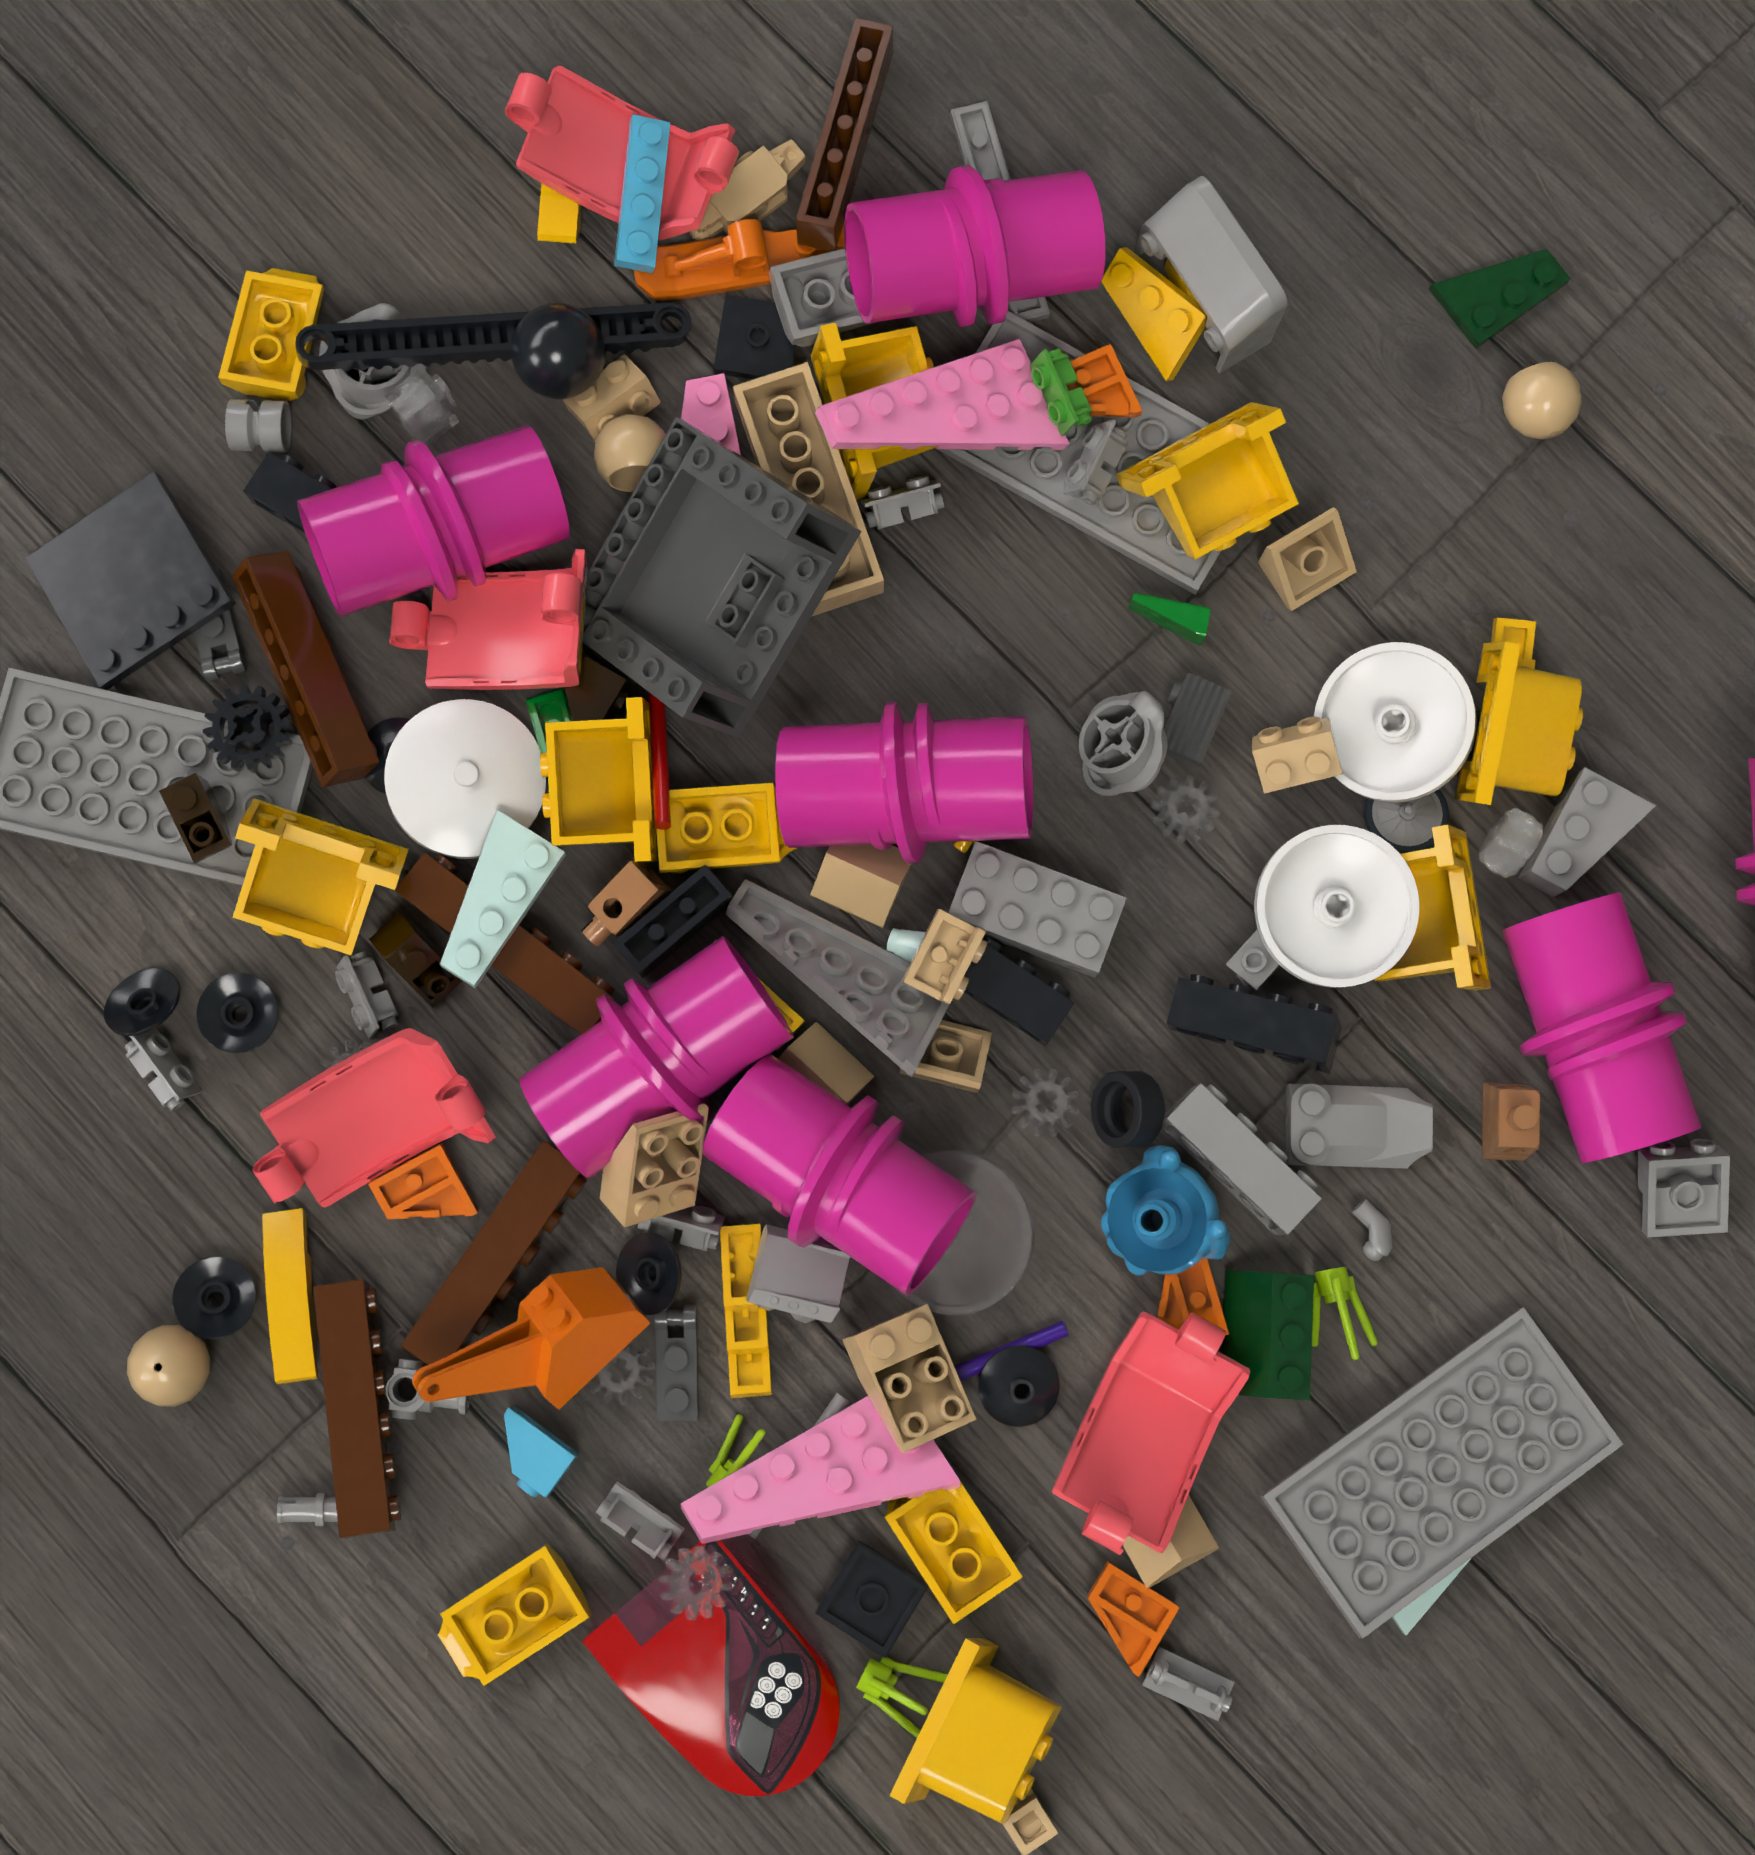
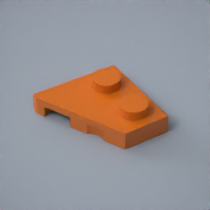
(1105, 384)
(423, 1188)
(1191, 1292)
(1131, 1614)

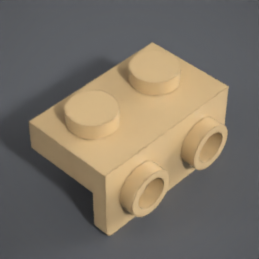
(617, 392)
(1296, 754)
(945, 957)

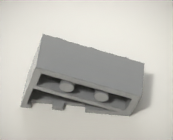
(1581, 830)

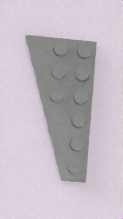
(845, 972)

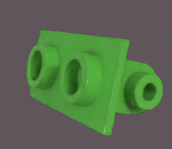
(1052, 374)

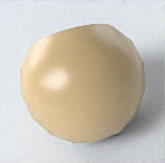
(1542, 400)
(626, 449)
(183, 1363)

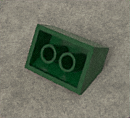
(1270, 1331)

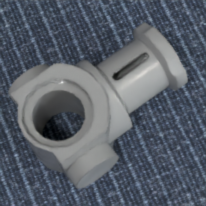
(408, 1409)

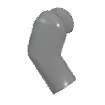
(1379, 1230)

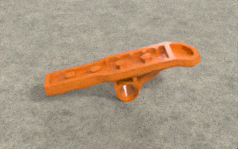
(723, 262)

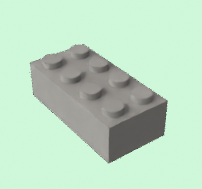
(1037, 909)
(1240, 1160)

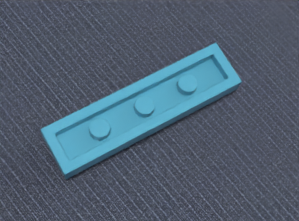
(642, 194)

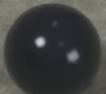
(558, 351)

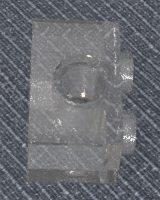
(423, 406)

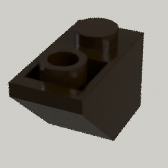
(598, 694)
(197, 816)
(414, 959)

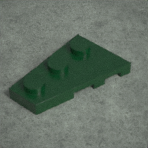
(1500, 294)

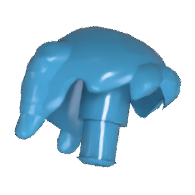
(1163, 1216)

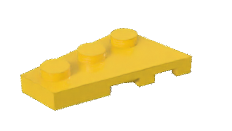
(1156, 310)

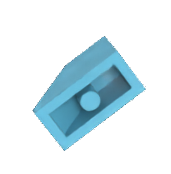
(536, 1453)

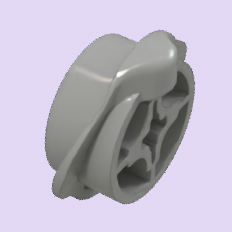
(367, 397)
(1123, 744)

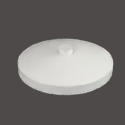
(1398, 721)
(456, 770)
(1336, 906)

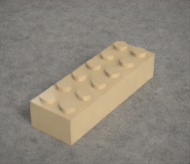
(794, 448)

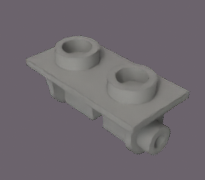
(1102, 446)
(917, 497)
(1252, 962)
(357, 981)
(174, 1081)
(698, 1223)
(655, 1529)
(1189, 1684)

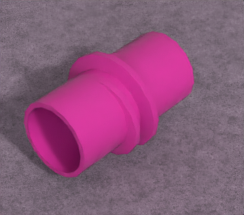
(974, 246)
(434, 519)
(905, 782)
(1602, 1028)
(655, 1054)
(838, 1173)

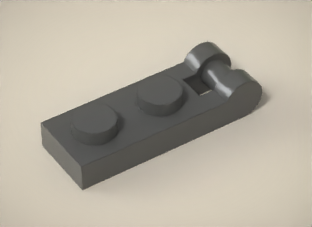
(219, 635)
(677, 1366)

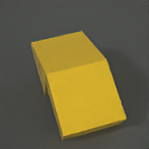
(558, 217)

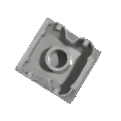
(797, 1278)

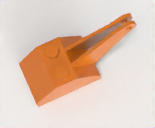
(558, 1343)

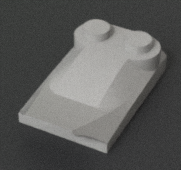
(814, 294)
(1356, 1126)

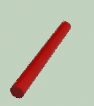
(659, 763)

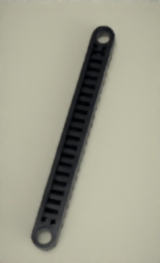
(474, 337)

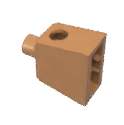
(638, 892)
(1510, 1121)

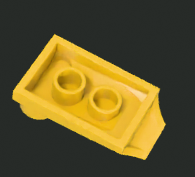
(264, 331)
(721, 828)
(952, 1548)
(513, 1616)

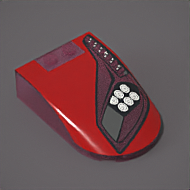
(728, 1691)

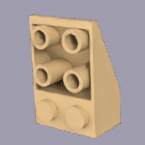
(655, 1168)
(910, 1378)

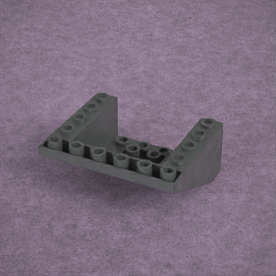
(710, 579)

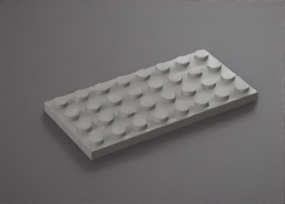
(1121, 518)
(91, 766)
(1441, 1472)

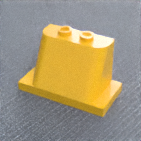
(860, 365)
(1217, 480)
(1521, 729)
(602, 781)
(311, 876)
(1449, 918)
(979, 1737)

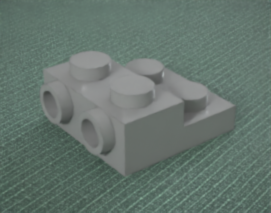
(1684, 1188)

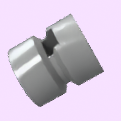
(258, 425)

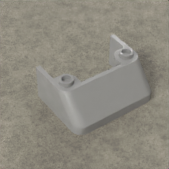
(1219, 270)

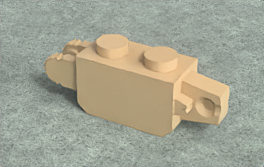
(754, 188)

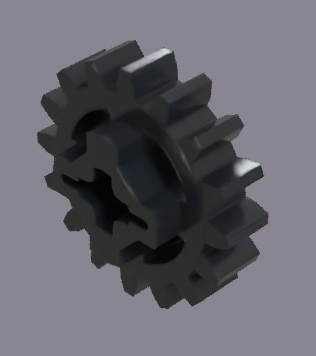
(238, 740)

